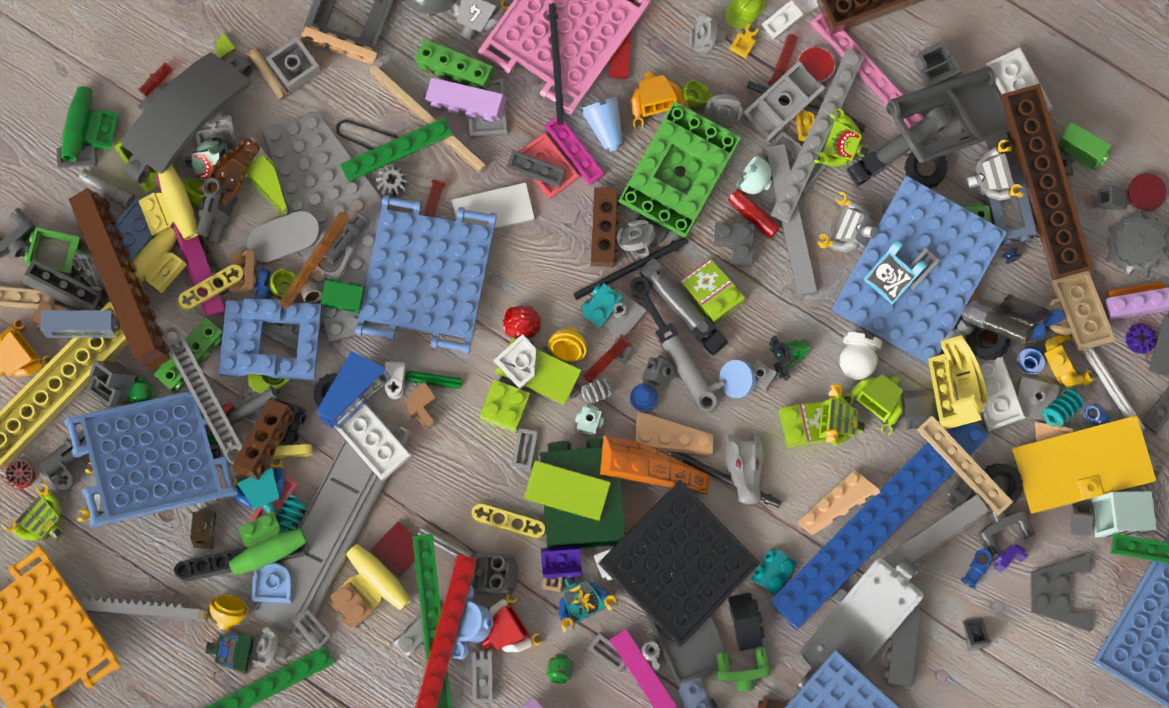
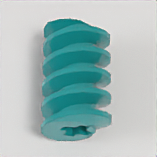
(1063, 408)
(291, 513)

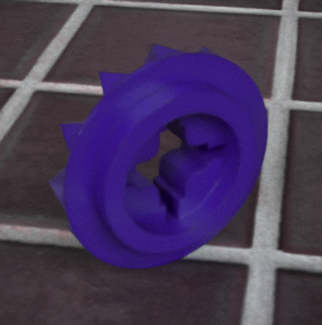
(1134, 343)

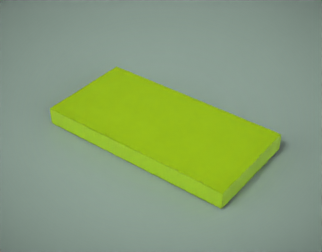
(552, 377)
(567, 490)

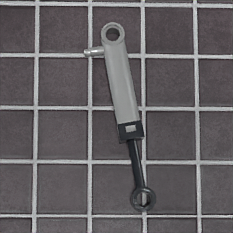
(678, 353)

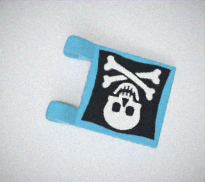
(891, 275)

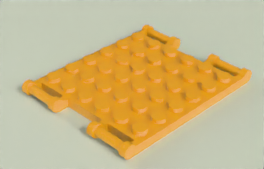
(46, 637)

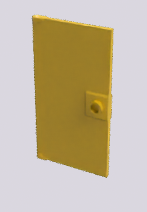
(1084, 464)

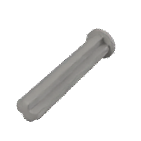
(444, 544)

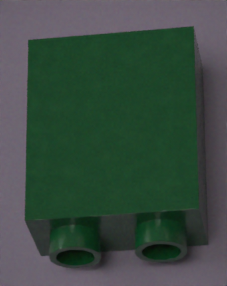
(573, 529)

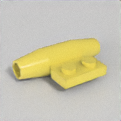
(170, 207)
(157, 263)
(375, 580)

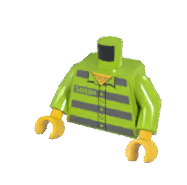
(838, 418)
(39, 519)

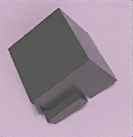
(937, 65)
(110, 382)

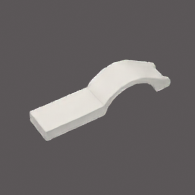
(788, 16)

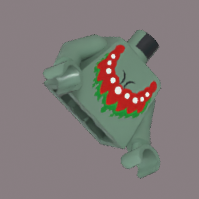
(205, 157)

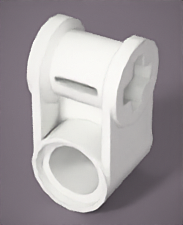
(397, 373)

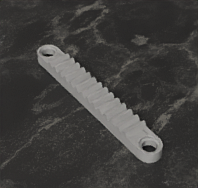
(202, 393)
(142, 610)

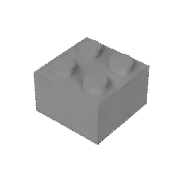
(293, 65)

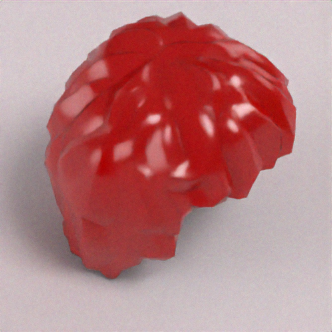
(521, 321)

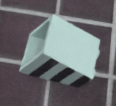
(1123, 513)

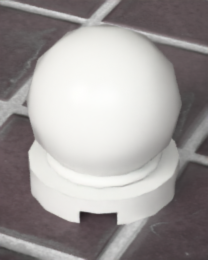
(859, 357)

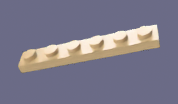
(964, 465)

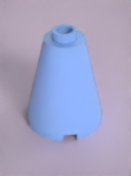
(605, 122)

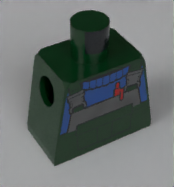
(232, 651)

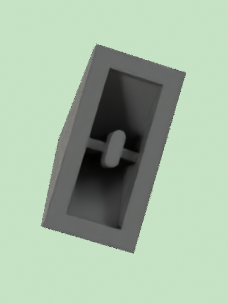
(976, 634)

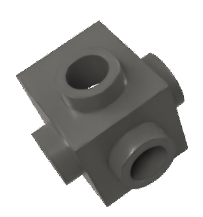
(659, 371)

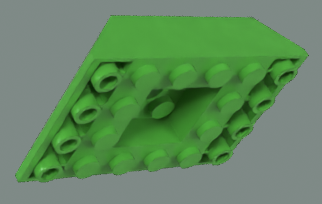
(687, 142)

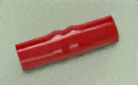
(753, 213)

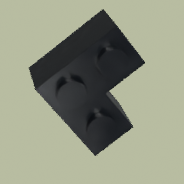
(746, 621)

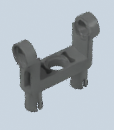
(213, 211)

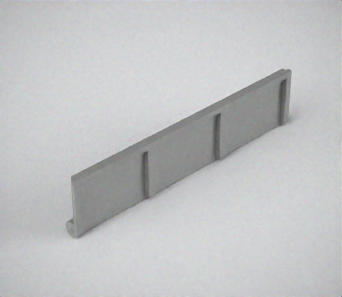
(330, 530)

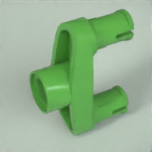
(744, 679)

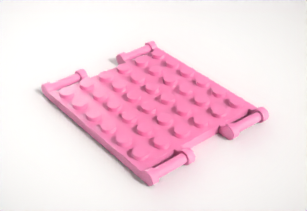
(587, 40)

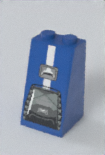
(351, 390)

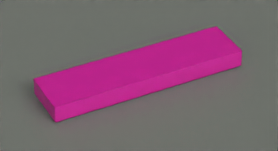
(575, 151)

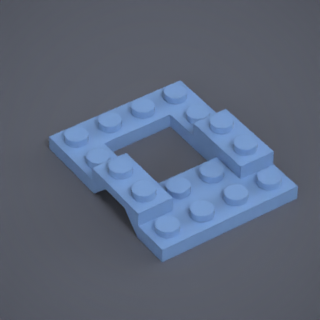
(244, 332)

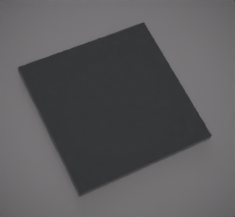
(679, 563)

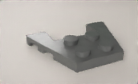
(1052, 593)

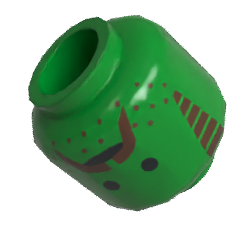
(140, 390)
(559, 669)

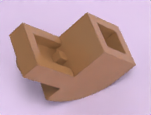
(418, 401)

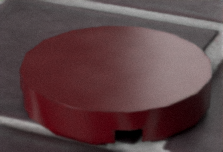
(1147, 192)

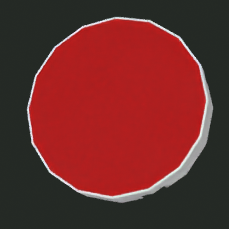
(818, 63)

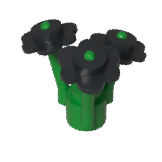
(782, 351)

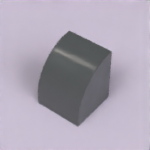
(1112, 198)
(1081, 519)

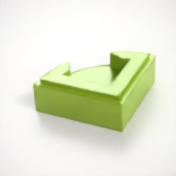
(224, 47)

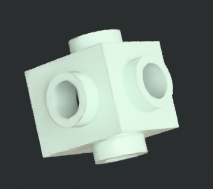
(589, 427)

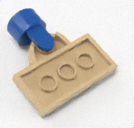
(1077, 313)

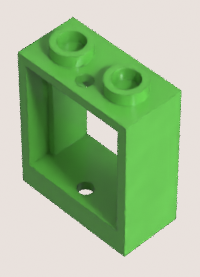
(1084, 146)
(35, 240)

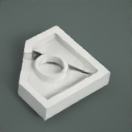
(518, 361)

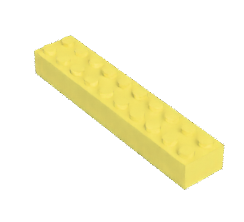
(52, 391)

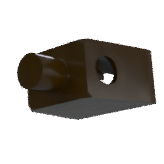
(203, 529)

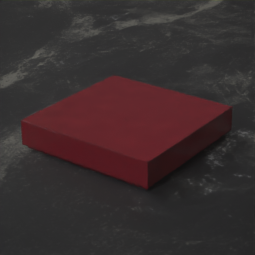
(396, 548)

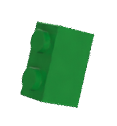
(342, 296)

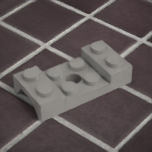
(769, 115)

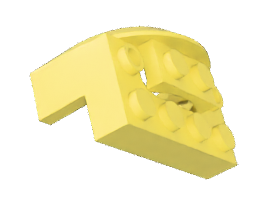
(970, 387)

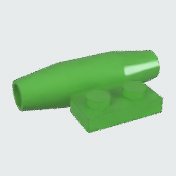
(265, 544)

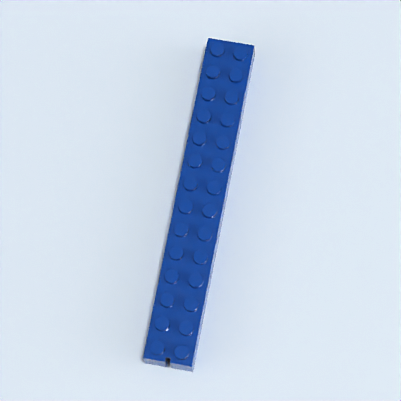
(870, 529)

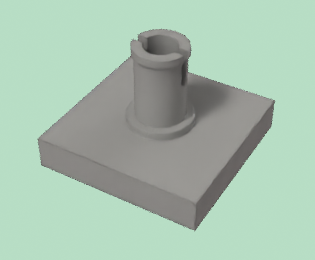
(624, 315)
(1035, 397)

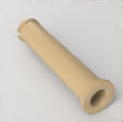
(267, 73)

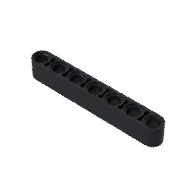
(213, 563)

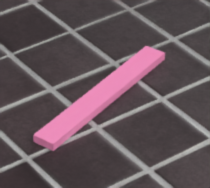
(868, 71)

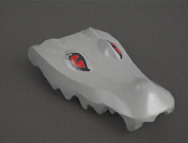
(745, 465)

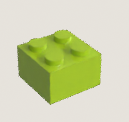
(505, 406)

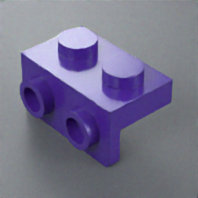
(1004, 558)
(561, 561)

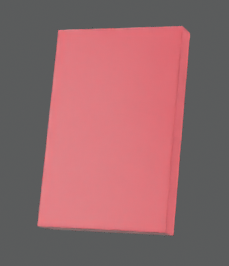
(545, 150)

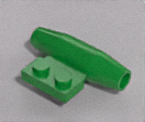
(88, 126)

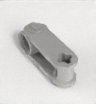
(409, 638)

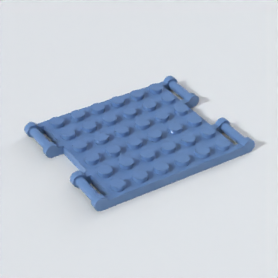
(426, 274)
(149, 458)

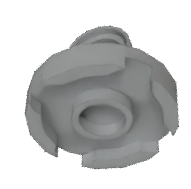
(705, 34)
(723, 109)
(636, 237)
(266, 648)

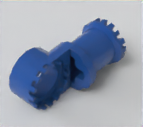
(261, 282)
(1102, 417)
(976, 569)

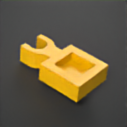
(743, 43)

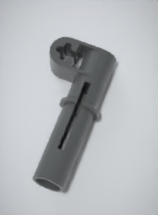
(55, 462)

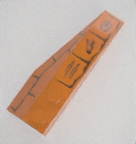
(645, 464)

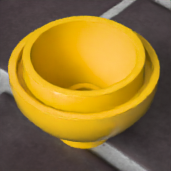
(568, 344)
(228, 610)

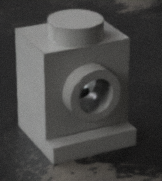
(763, 381)

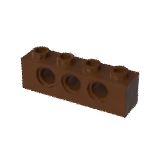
(604, 197)
(263, 439)

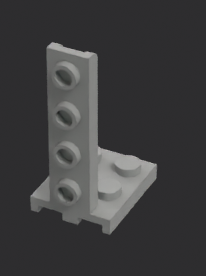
(218, 129)

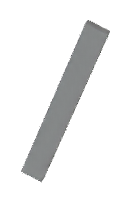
(793, 229)

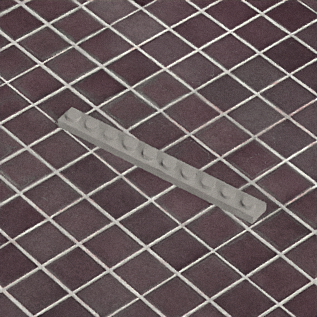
(817, 136)

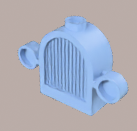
(473, 626)

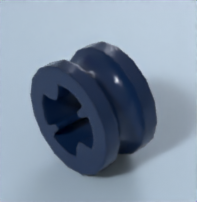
(1011, 256)

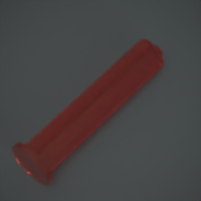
(784, 58)
(434, 198)
(607, 358)

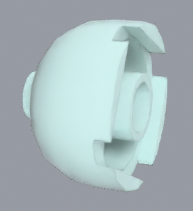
(756, 176)

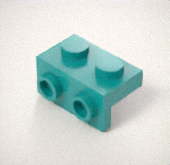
(600, 305)
(774, 570)

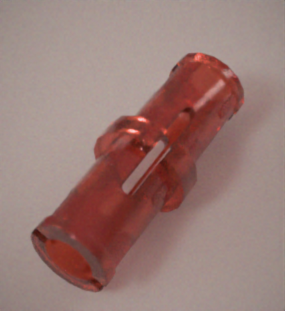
(155, 79)

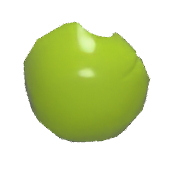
(696, 94)
(281, 282)

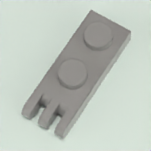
(482, 677)

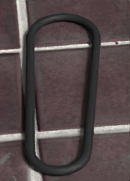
(363, 126)

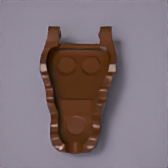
(233, 170)

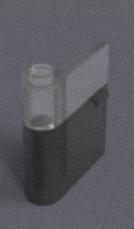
(1005, 315)

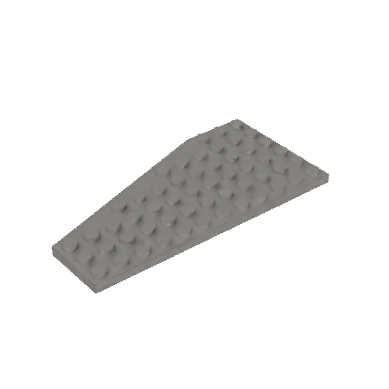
(314, 182)

